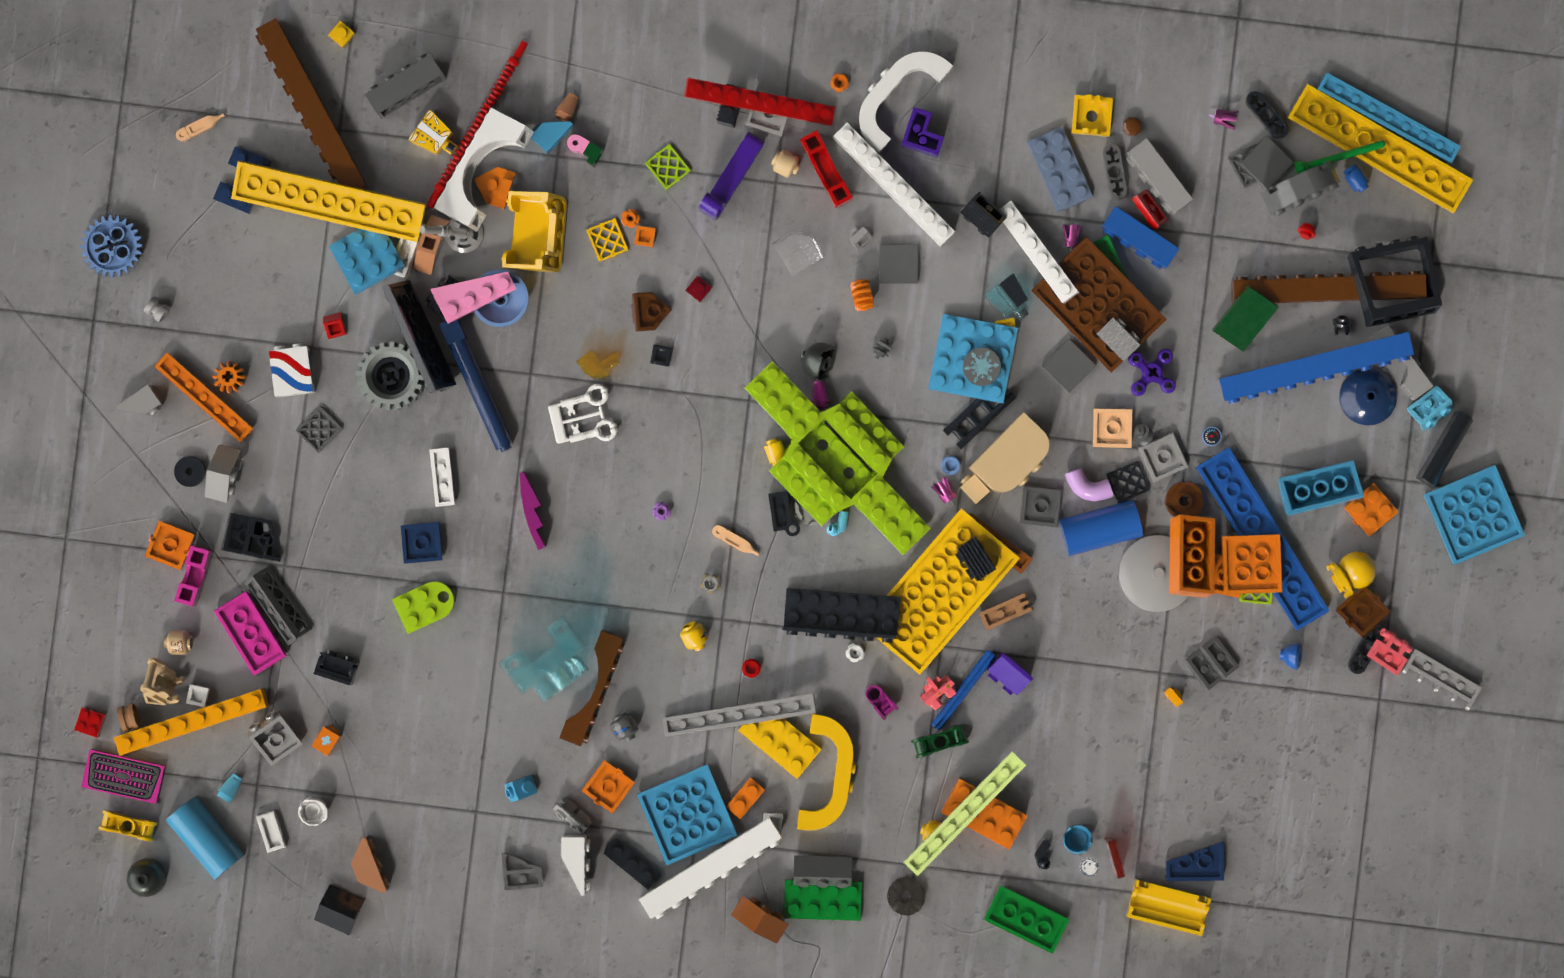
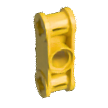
(116, 825)

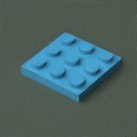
(366, 258)

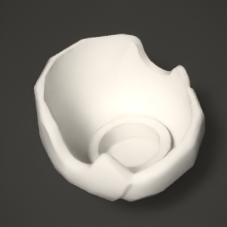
(313, 811)

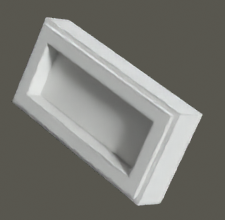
(271, 831)

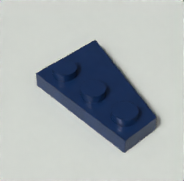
(1200, 865)

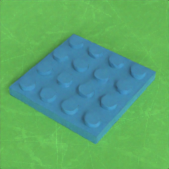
(955, 341)
(1474, 515)
(687, 814)

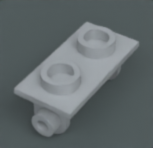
(577, 821)

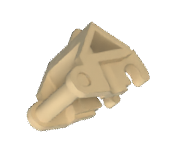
(160, 683)

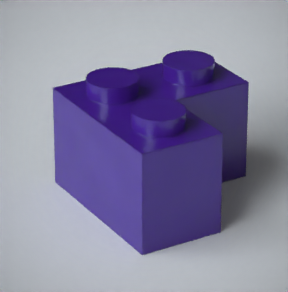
(918, 138)

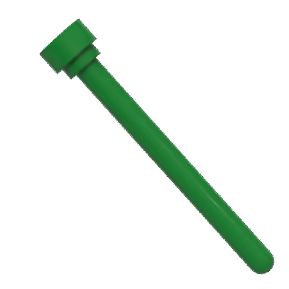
(1303, 166)

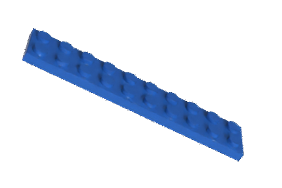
(1250, 517)

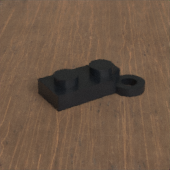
(781, 513)

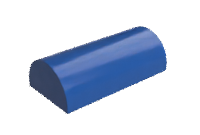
(1101, 528)

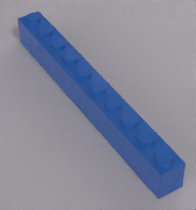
(1315, 367)

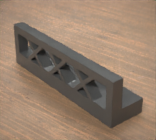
(275, 607)

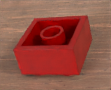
(90, 722)

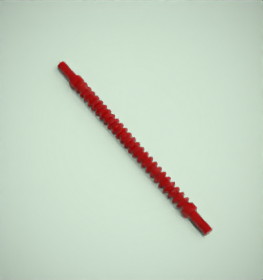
(512, 63)

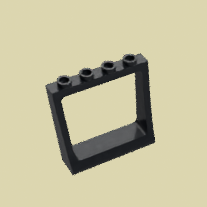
(1379, 316)

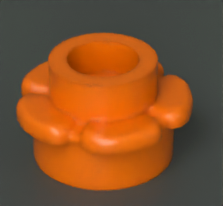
(834, 82)
(625, 218)

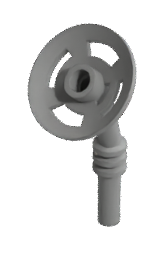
(459, 233)

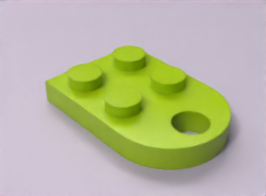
(423, 606)

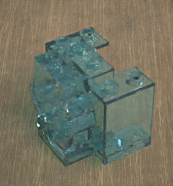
(554, 668)

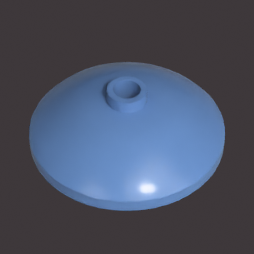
(510, 310)

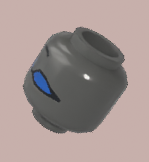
(624, 727)

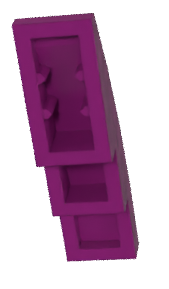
(530, 503)

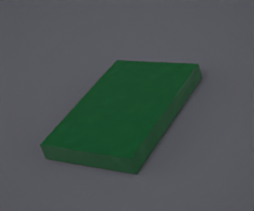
(1245, 318)

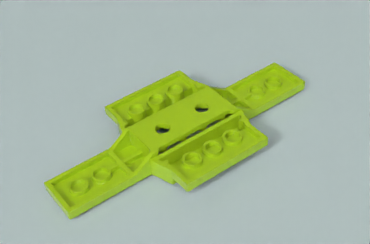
(805, 475)

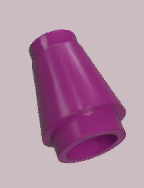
(819, 395)

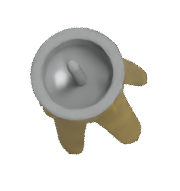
(710, 583)

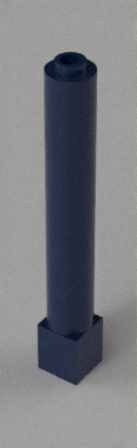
(477, 385)

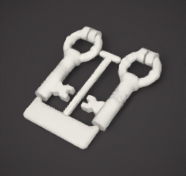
(558, 422)

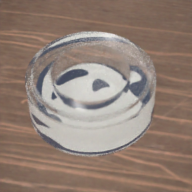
(1089, 867)

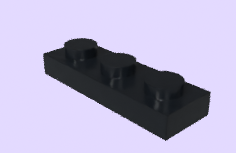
(631, 864)

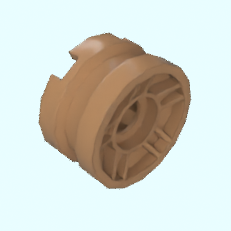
(128, 717)

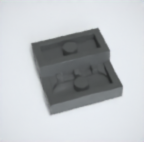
(1211, 663)

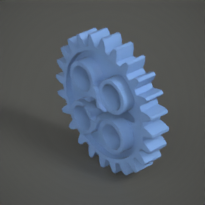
(107, 229)

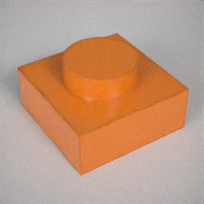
(645, 236)

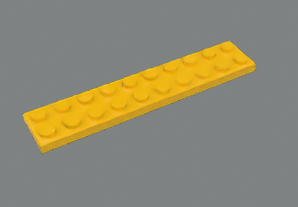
(1397, 159)
(328, 201)

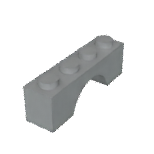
(1415, 381)

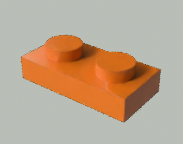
(745, 798)

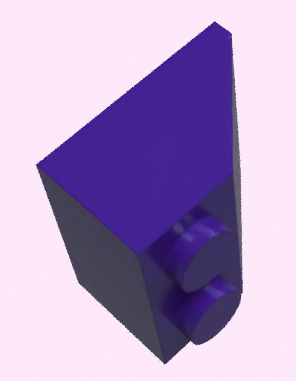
(1009, 674)

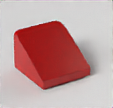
(334, 325)

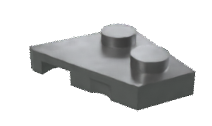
(520, 873)

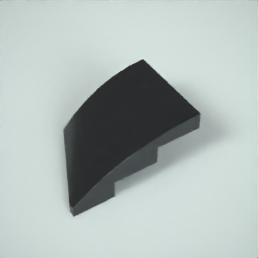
(250, 537)

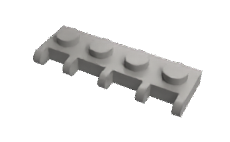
(1443, 677)

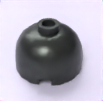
(817, 360)
(146, 877)

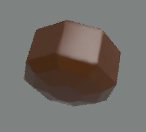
(1132, 126)

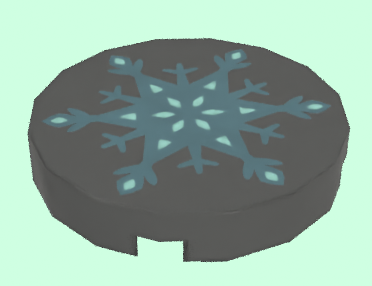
(981, 366)

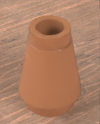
(567, 107)

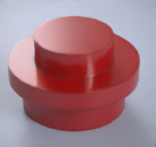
(1307, 231)
(751, 668)

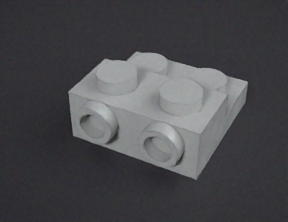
(274, 737)

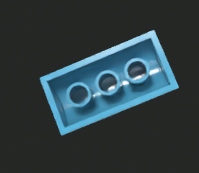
(1320, 488)
(205, 837)

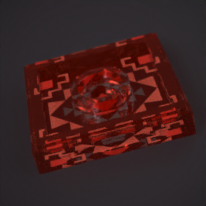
(1114, 857)

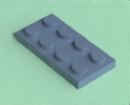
(1059, 169)

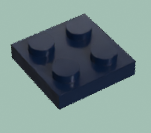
(421, 542)

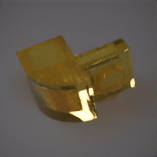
(594, 368)

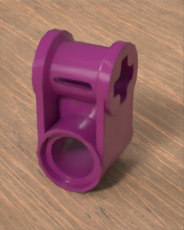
(881, 701)

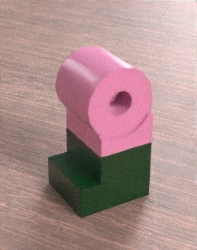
(580, 145)

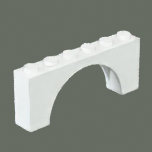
(493, 133)

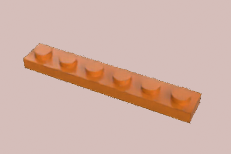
(204, 397)

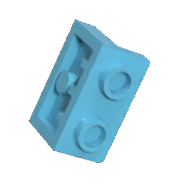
(1431, 408)

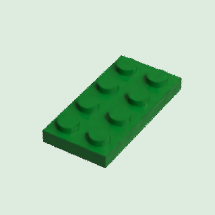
(822, 903)
(1026, 919)

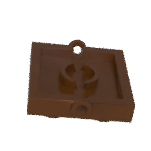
(1363, 611)

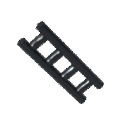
(978, 426)

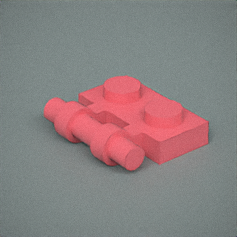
(1386, 656)

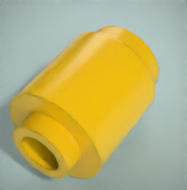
(774, 450)

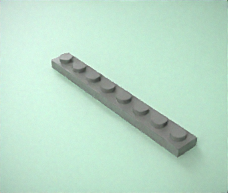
(739, 715)

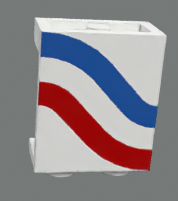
(291, 370)

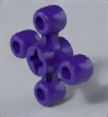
(1157, 365)

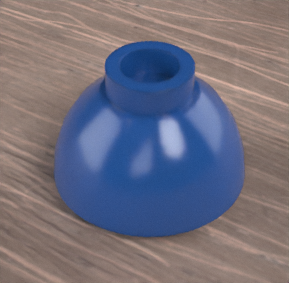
(1292, 655)

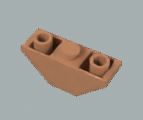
(429, 247)
(368, 866)

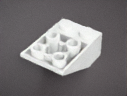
(574, 854)

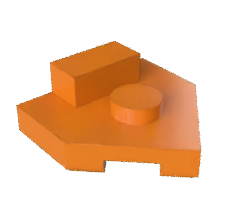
(495, 186)

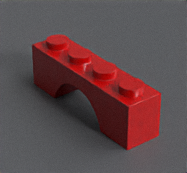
(825, 169)

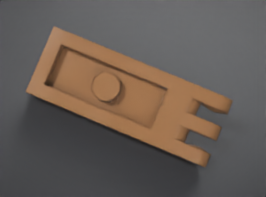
(1005, 611)

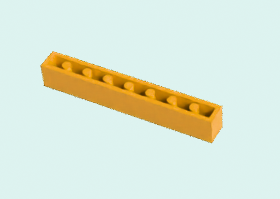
(191, 721)

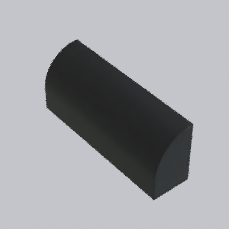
(1444, 449)

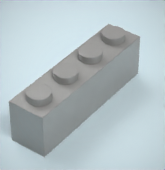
(1159, 177)

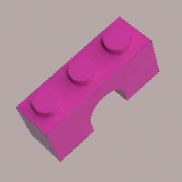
(191, 585)

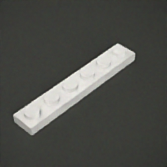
(1038, 253)

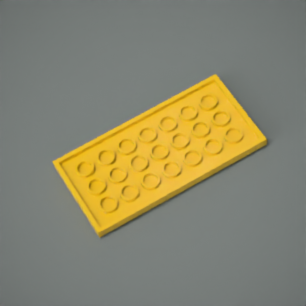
(940, 594)

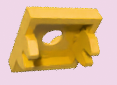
(1087, 103)

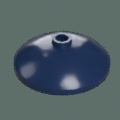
(1354, 397)

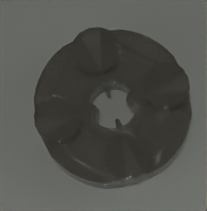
(914, 903)

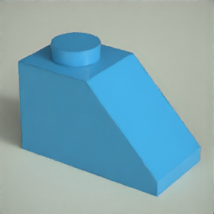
(550, 134)

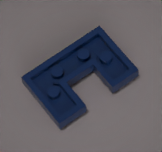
(224, 191)

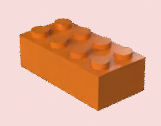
(1192, 556)
(996, 821)

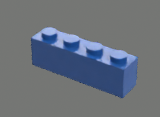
(1139, 237)

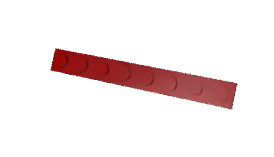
(759, 101)

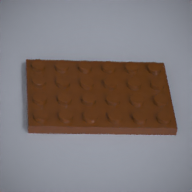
(1101, 296)

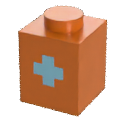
(327, 740)

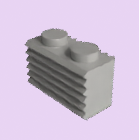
(1119, 338)

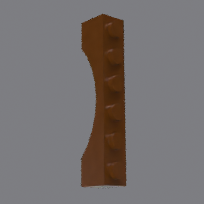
(606, 650)

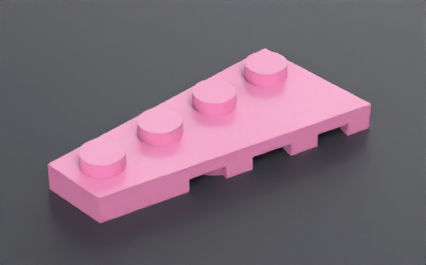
(467, 296)

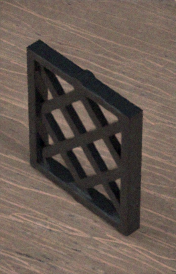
(1132, 494)

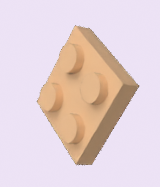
(1112, 428)

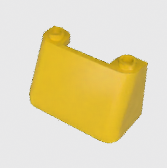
(536, 231)

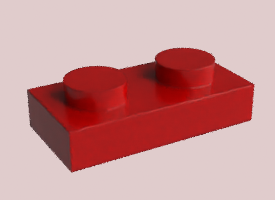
(1150, 209)

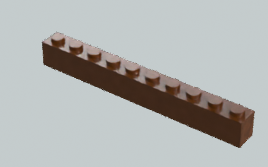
(309, 105)
(1334, 288)

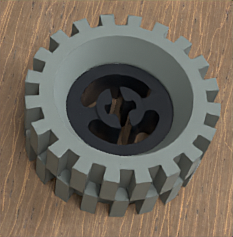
(378, 393)

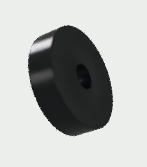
(183, 465)

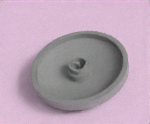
(1145, 574)

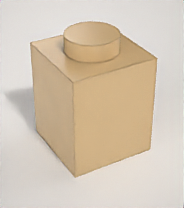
(974, 488)

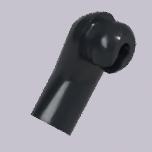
(1041, 856)

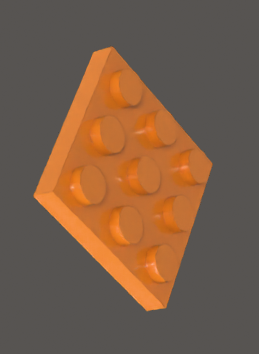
(1251, 564)

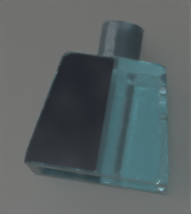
(1008, 297)

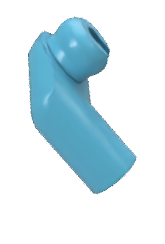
(840, 525)

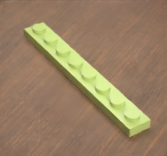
(964, 813)

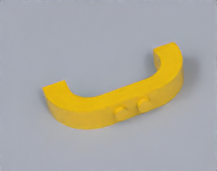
(842, 785)

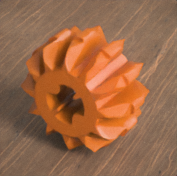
(862, 295)
(225, 372)

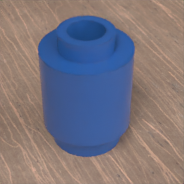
(1356, 178)

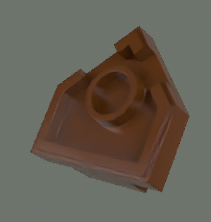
(648, 311)

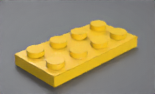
(783, 744)

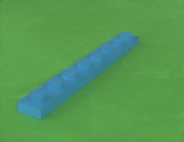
(1389, 118)

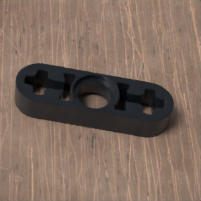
(1253, 107)
(1354, 658)

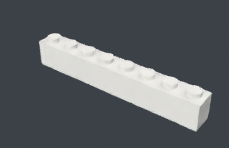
(893, 184)
(711, 867)

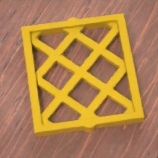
(601, 225)

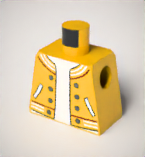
(433, 135)

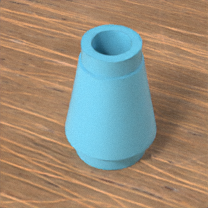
(229, 788)

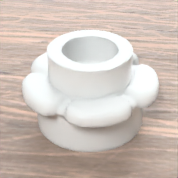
(853, 647)

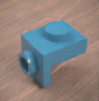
(520, 788)

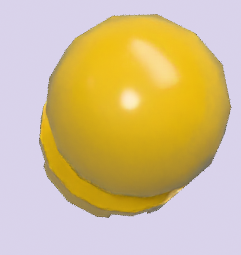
(1354, 571)

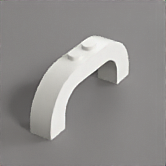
(918, 61)

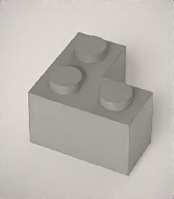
(222, 473)

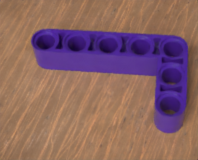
(717, 199)

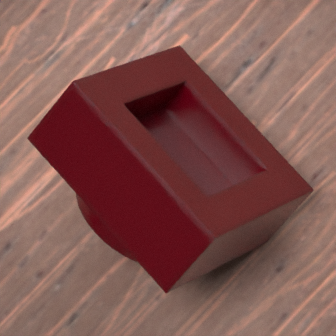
(698, 289)

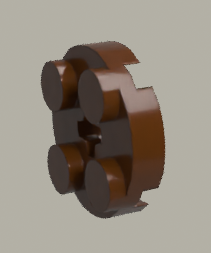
(1184, 489)

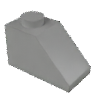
(142, 402)

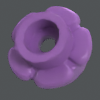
(656, 511)

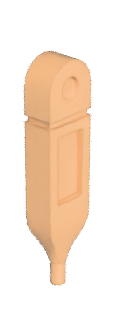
(197, 127)
(733, 540)

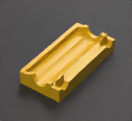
(1168, 907)

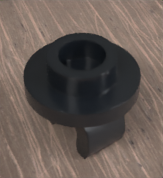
(1342, 322)

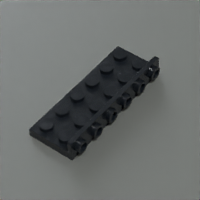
(419, 336)
(842, 614)

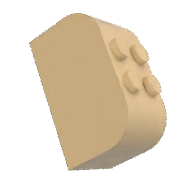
(1012, 456)

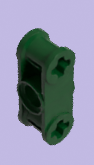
(951, 740)

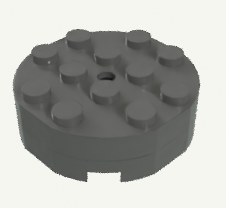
(1301, 187)

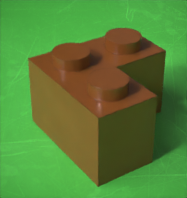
(760, 919)

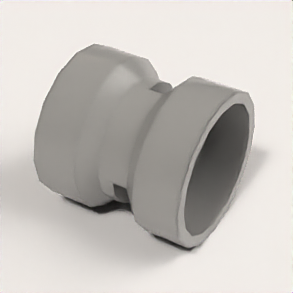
(158, 310)

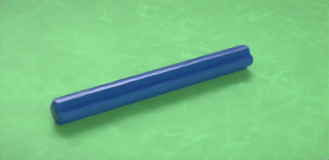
(963, 690)

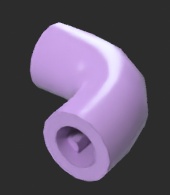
(1088, 490)

